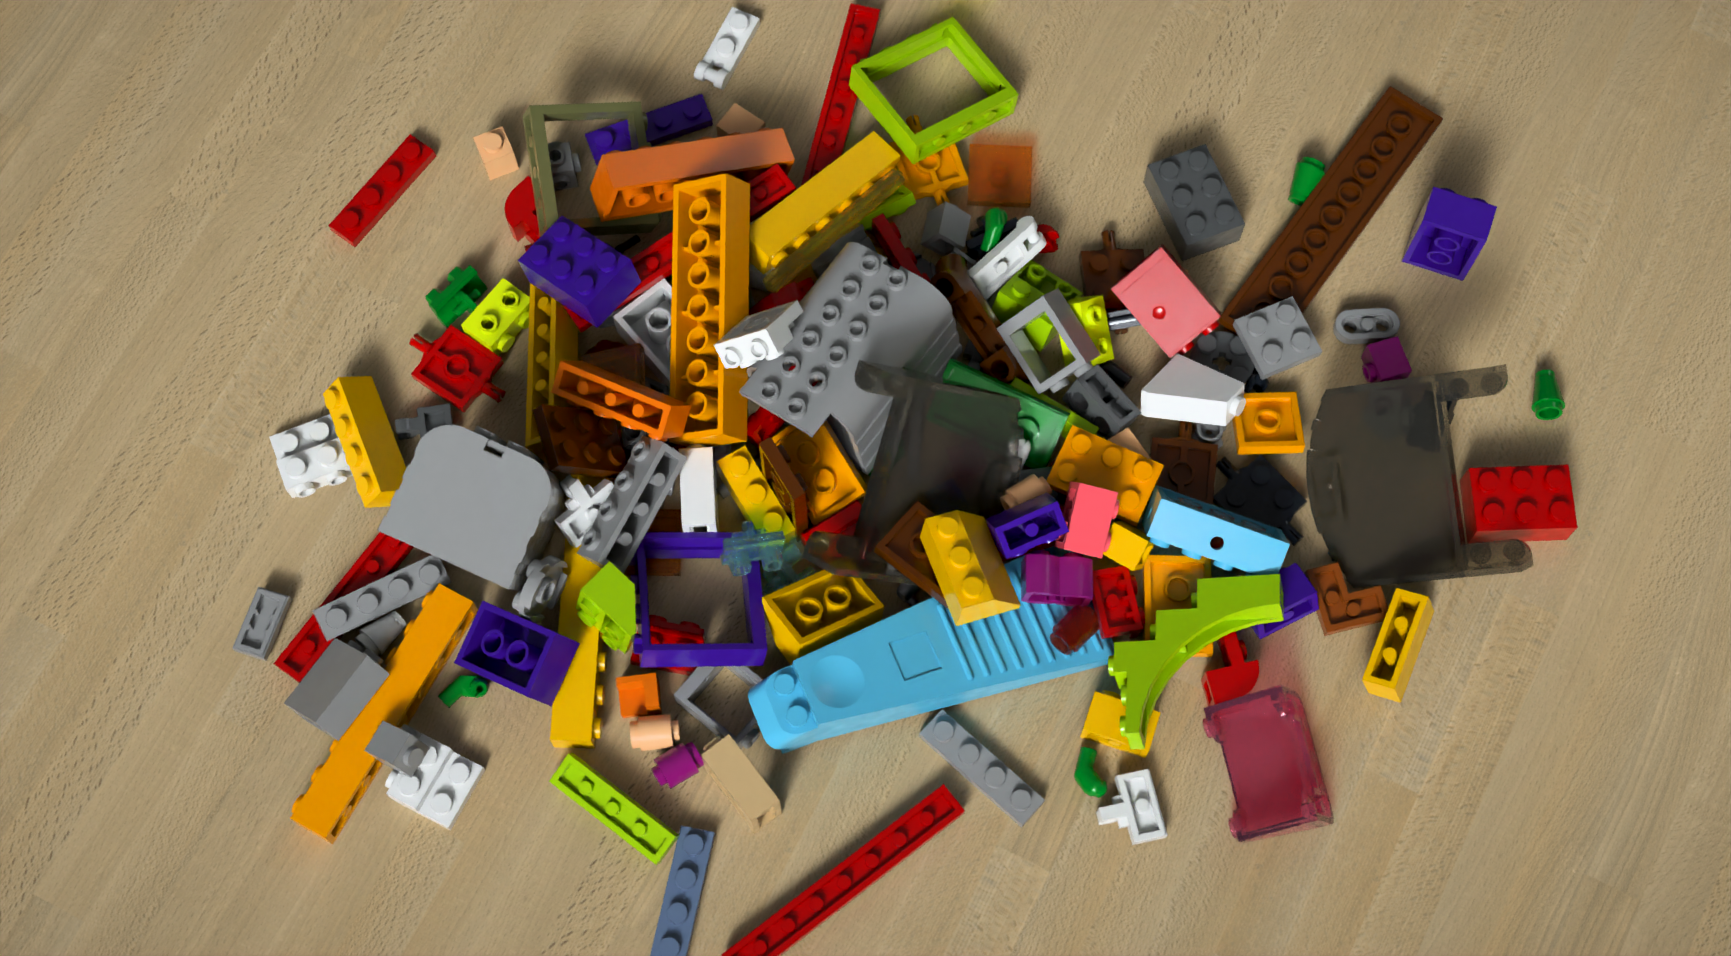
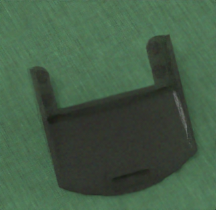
(939, 447)
(1389, 482)

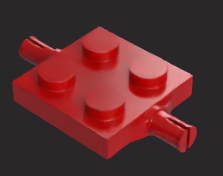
(457, 368)

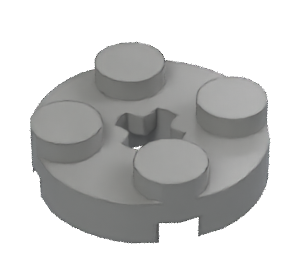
(541, 588)

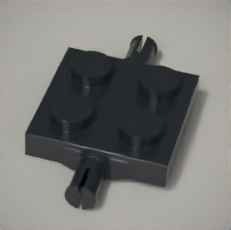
(1260, 495)

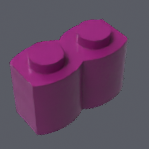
(1056, 579)

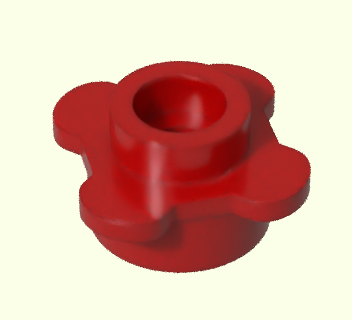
(1050, 235)

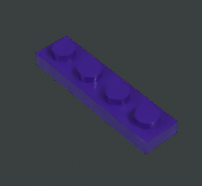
(663, 125)

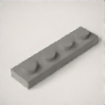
(380, 597)
(981, 768)

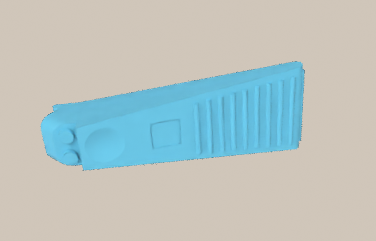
(916, 666)

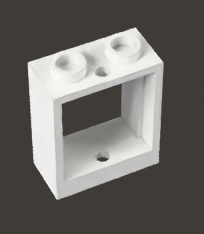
(699, 490)

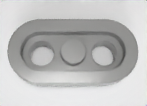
(1364, 325)

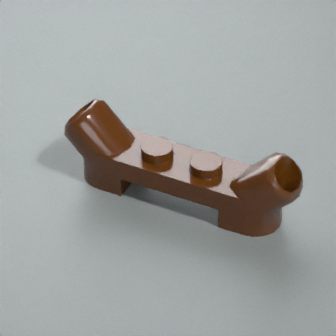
(976, 318)

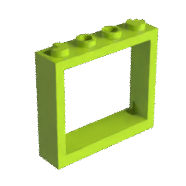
(960, 125)

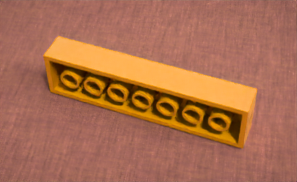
(706, 303)

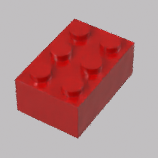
(1518, 503)

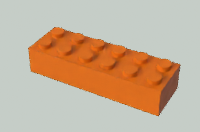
(644, 178)

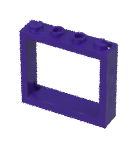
(696, 545)

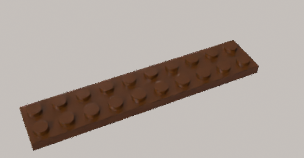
(1338, 207)

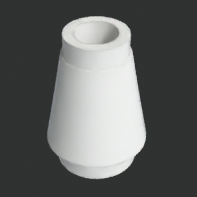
(381, 633)

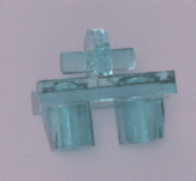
(752, 546)
(786, 574)

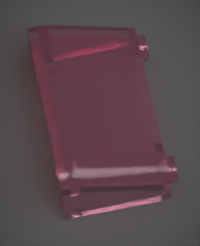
(1270, 764)

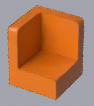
(639, 695)

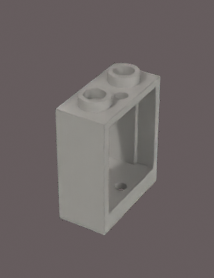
(1069, 329)
(698, 682)

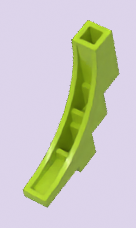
(1217, 610)

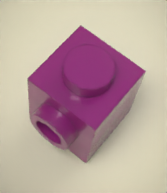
(1385, 361)

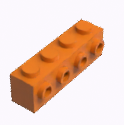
(621, 399)

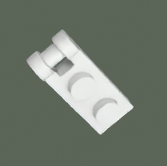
(727, 48)
(1007, 257)

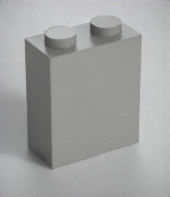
(338, 687)

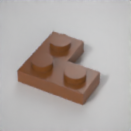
(1344, 610)

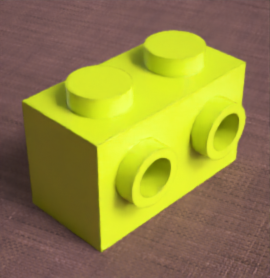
(1093, 317)
(499, 318)

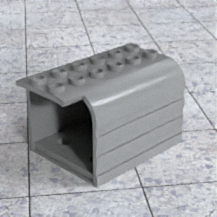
(850, 315)
(476, 506)

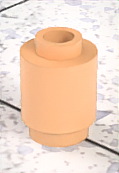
(1024, 491)
(654, 732)

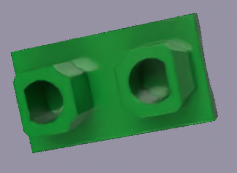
(457, 297)

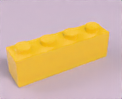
(366, 438)

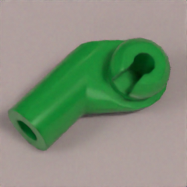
(994, 223)
(464, 686)
(1086, 776)

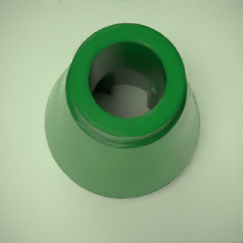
(1305, 178)
(1547, 397)

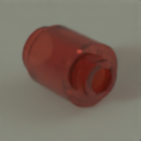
(1075, 629)

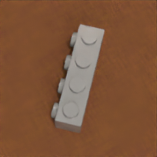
(632, 504)

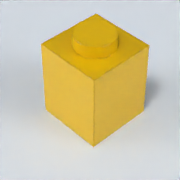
(1128, 545)

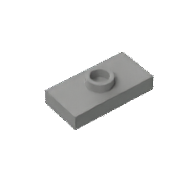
(262, 623)

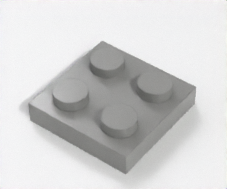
(1277, 338)

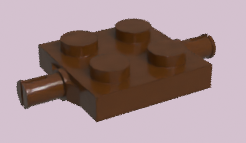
(1104, 268)
(1187, 464)

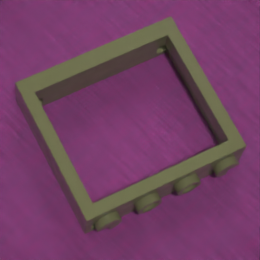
(541, 167)

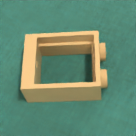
(741, 782)

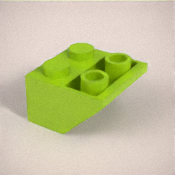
(1025, 288)
(610, 606)

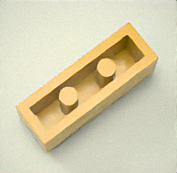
(753, 493)
(1398, 645)

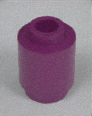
(677, 764)

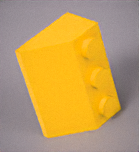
(967, 566)
(819, 612)

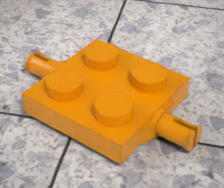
(934, 174)

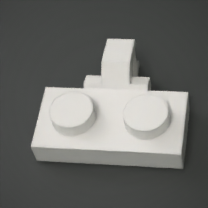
(582, 507)
(1135, 808)

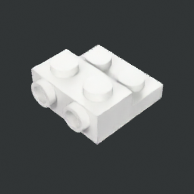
(758, 336)
(310, 457)
(438, 785)

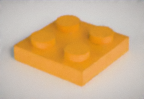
(1269, 424)

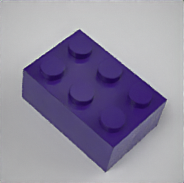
(1449, 233)
(579, 271)
(517, 653)

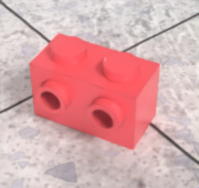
(1088, 519)

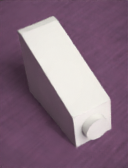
(1192, 394)

